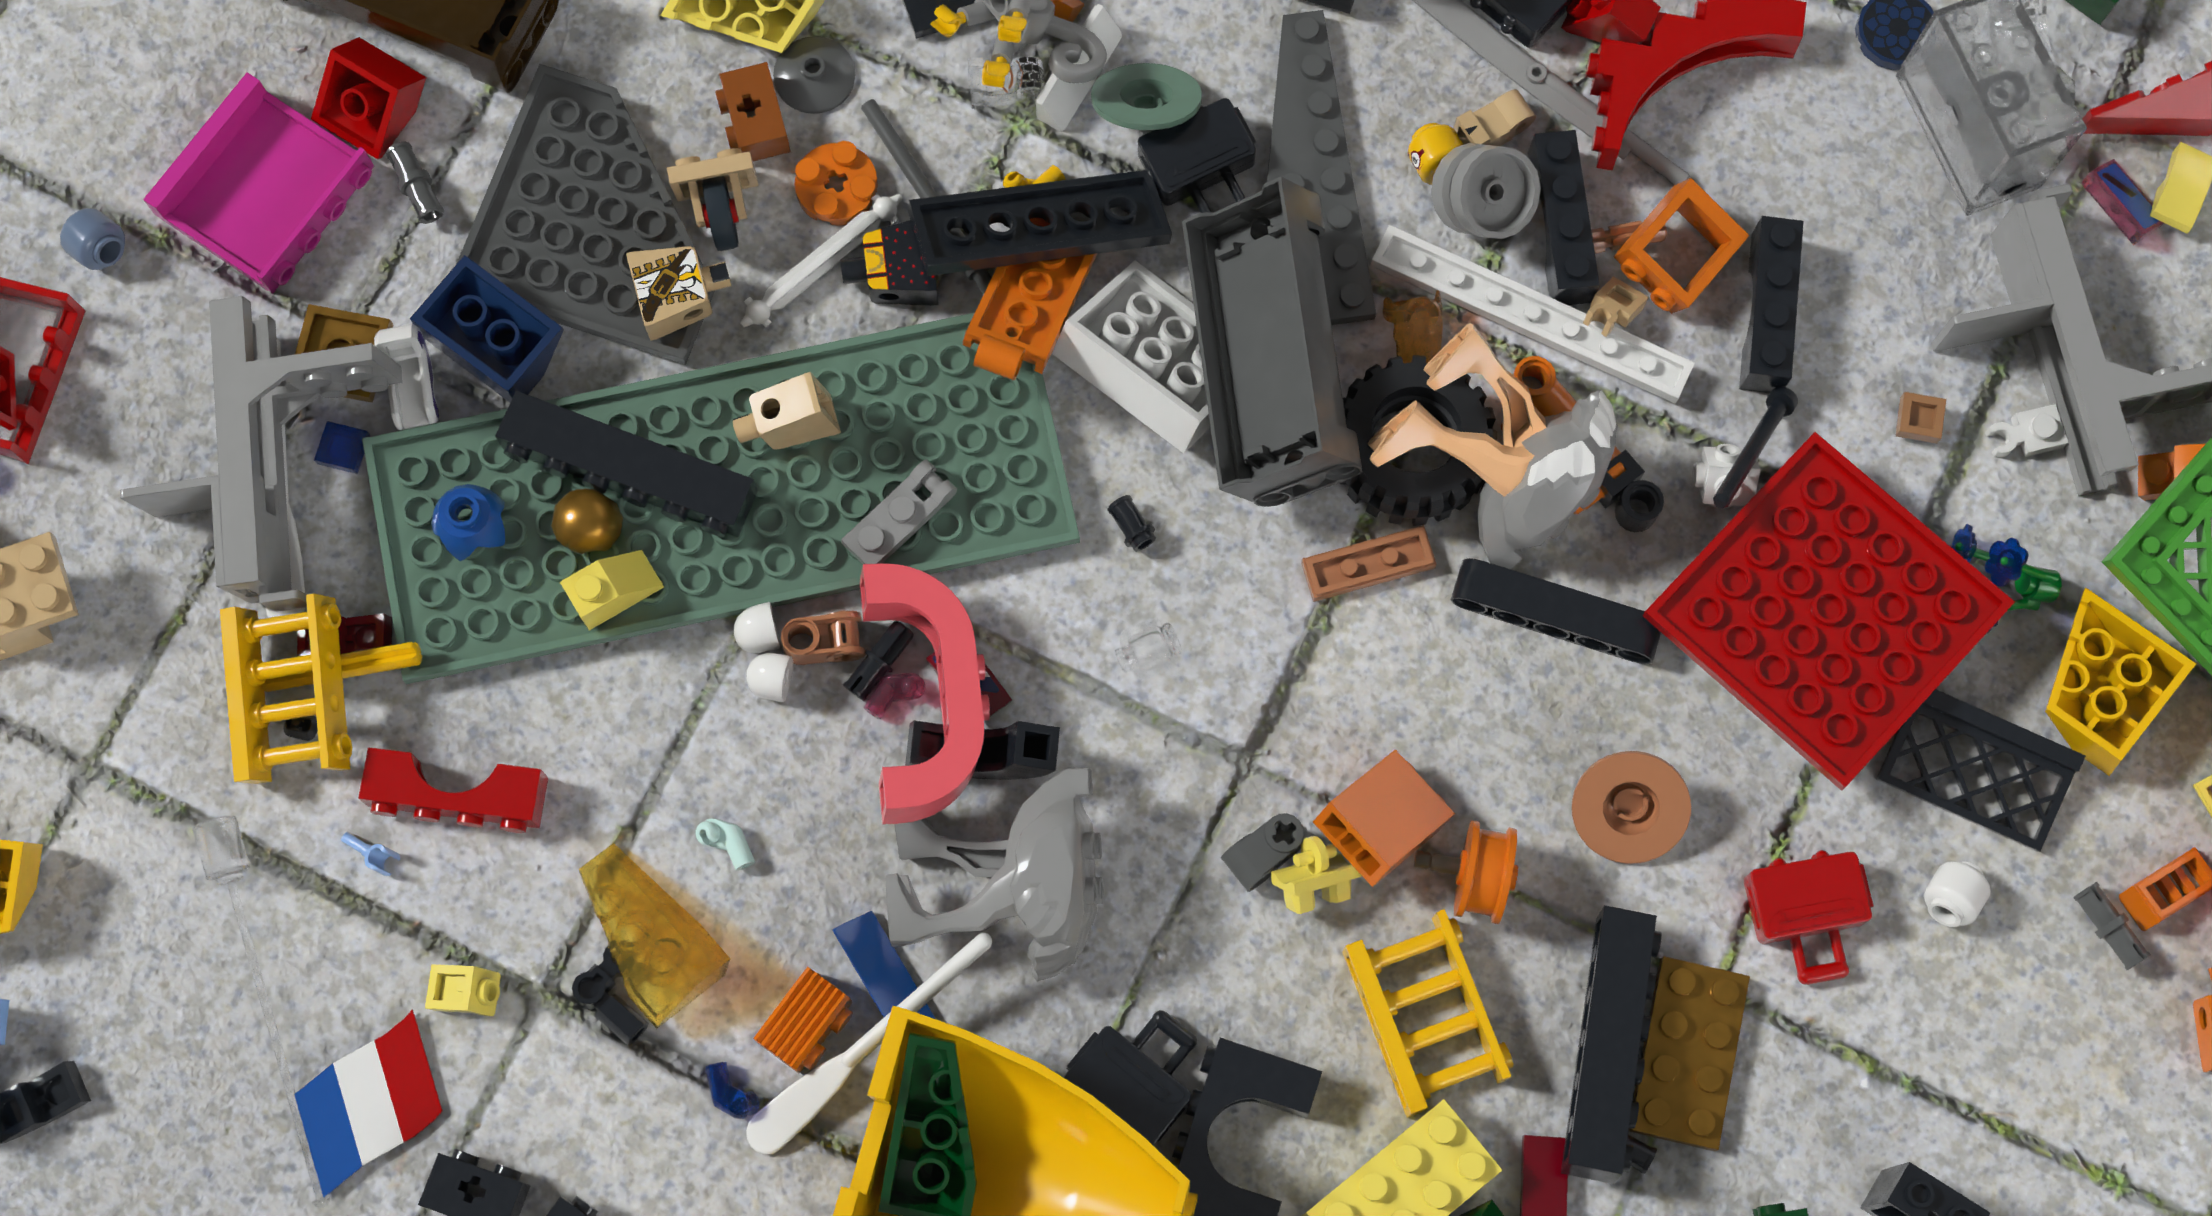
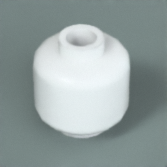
(1957, 893)

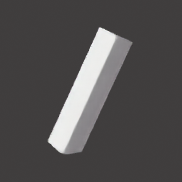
(1061, 99)

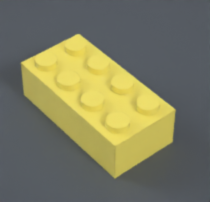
(1417, 1174)

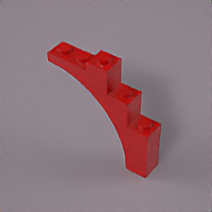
(1631, 73)

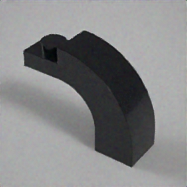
(1006, 754)

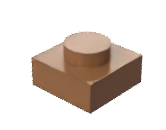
(1920, 417)

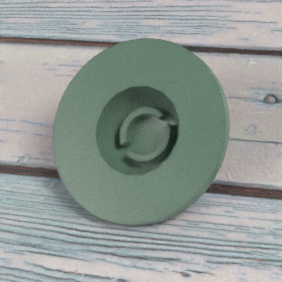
(1146, 96)

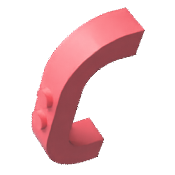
(929, 605)

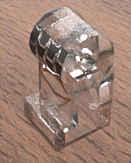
(1021, 83)

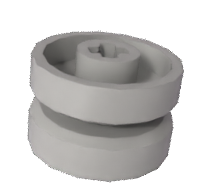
(1485, 190)

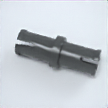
(414, 182)
(2112, 926)

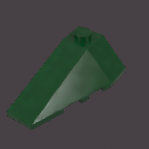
(930, 1143)

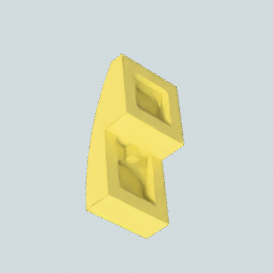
(2184, 188)

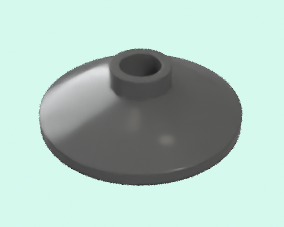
(819, 90)

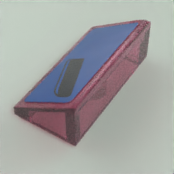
(2122, 201)

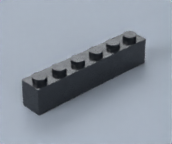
(626, 464)
(1610, 1045)

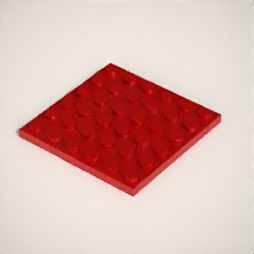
(1828, 610)

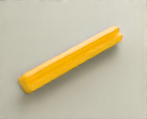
(358, 664)

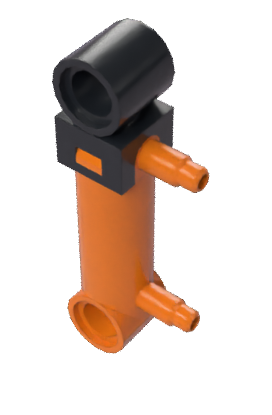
(1623, 473)

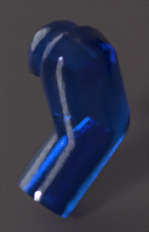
(727, 1097)

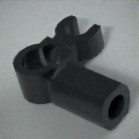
(592, 991)

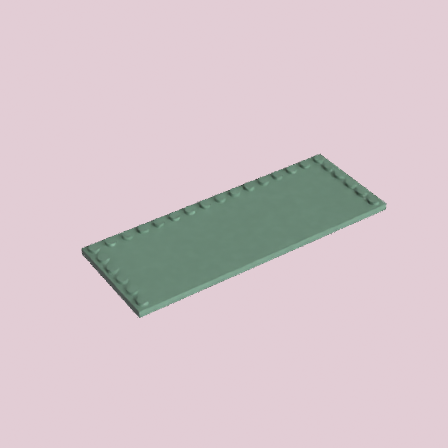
(896, 403)

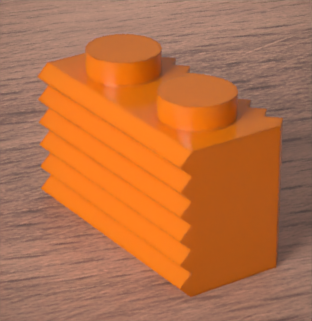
(804, 1021)

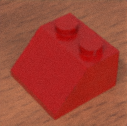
(367, 96)

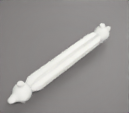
(820, 261)

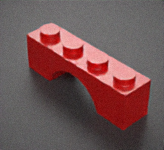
(508, 796)

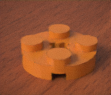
(837, 160)

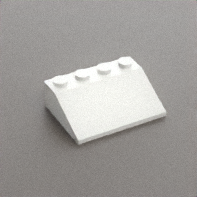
(1142, 352)

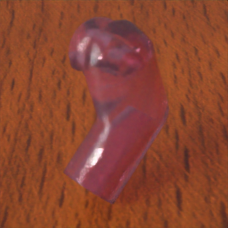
(894, 689)

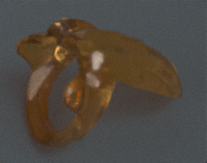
(1416, 326)

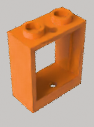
(1707, 219)

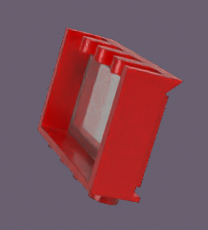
(40, 332)

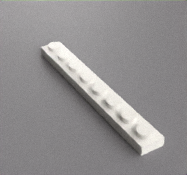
(1531, 314)

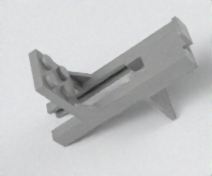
(2054, 310)
(249, 416)

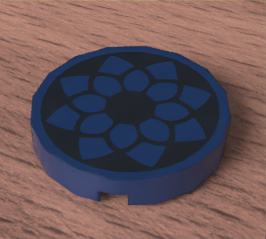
(1891, 29)

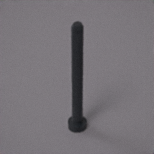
(1780, 403)

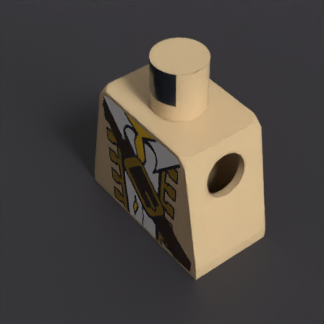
(674, 287)

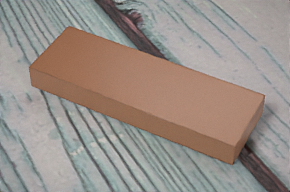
(1368, 563)

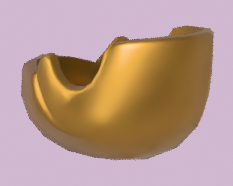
(586, 521)

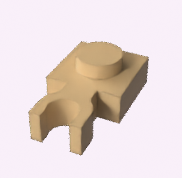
(1615, 304)

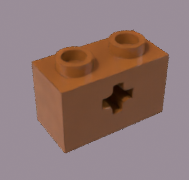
(748, 91)

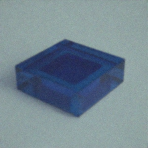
(341, 447)

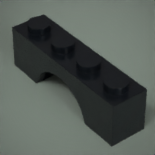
(1569, 241)
(1772, 323)

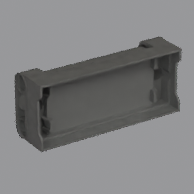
(1269, 346)

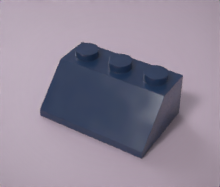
(488, 329)

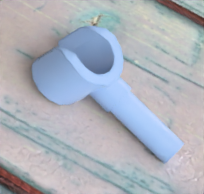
(374, 855)

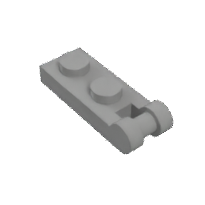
(898, 516)

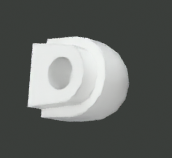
(757, 629)
(770, 676)

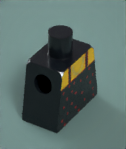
(892, 268)

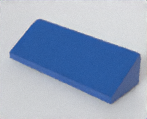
(877, 962)

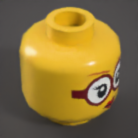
(1429, 146)

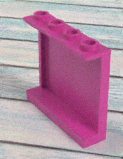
(259, 184)

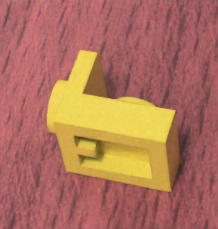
(463, 989)

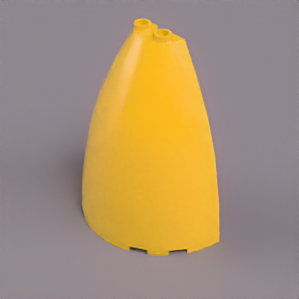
(1032, 1136)

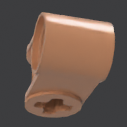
(827, 638)

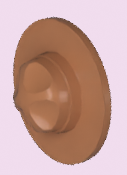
(1631, 807)

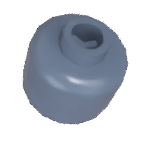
(92, 239)

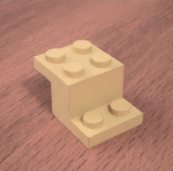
(32, 594)

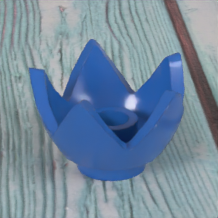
(481, 530)

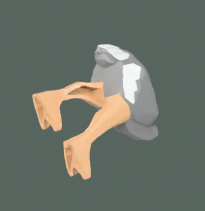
(1538, 473)

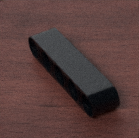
(1555, 611)

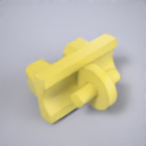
(1315, 869)

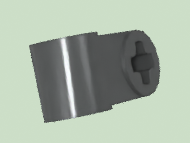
(1259, 854)

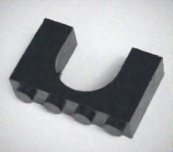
(1236, 1077)

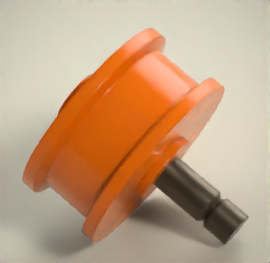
(1482, 872)

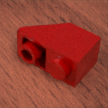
(1611, 19)

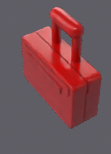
(1810, 900)

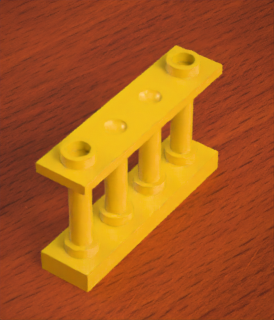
(246, 698)
(1399, 1047)

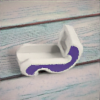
(413, 399)

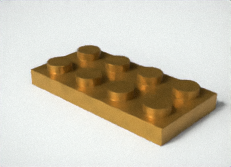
(1690, 1053)

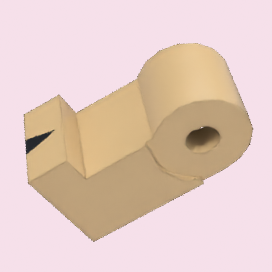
(1497, 121)

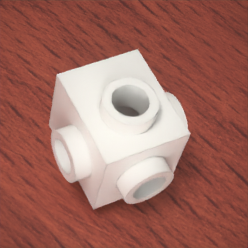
(1714, 468)

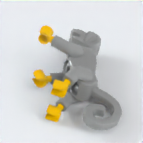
(1024, 24)

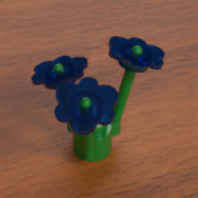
(2008, 562)

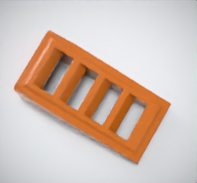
(2146, 903)

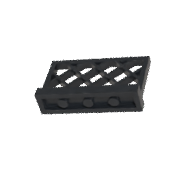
(1998, 734)

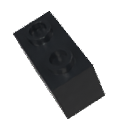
(451, 1178)

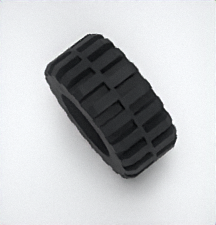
(1404, 492)

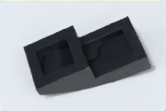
(41, 1100)

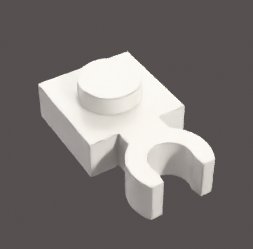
(2032, 430)

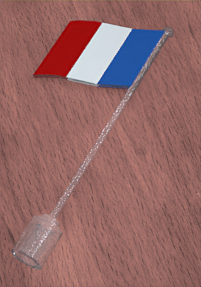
(360, 1101)

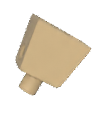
(789, 414)

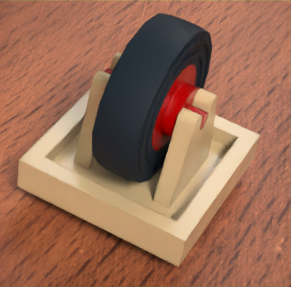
(714, 181)

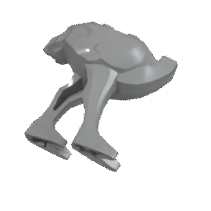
(1036, 874)

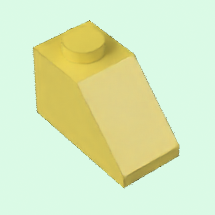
(611, 586)

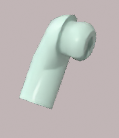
(727, 837)

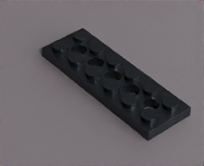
(1030, 243)

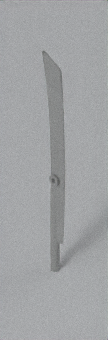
(1538, 80)

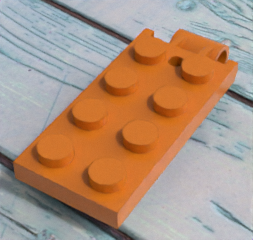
(1030, 306)

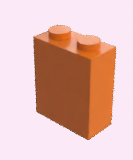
(1383, 817)

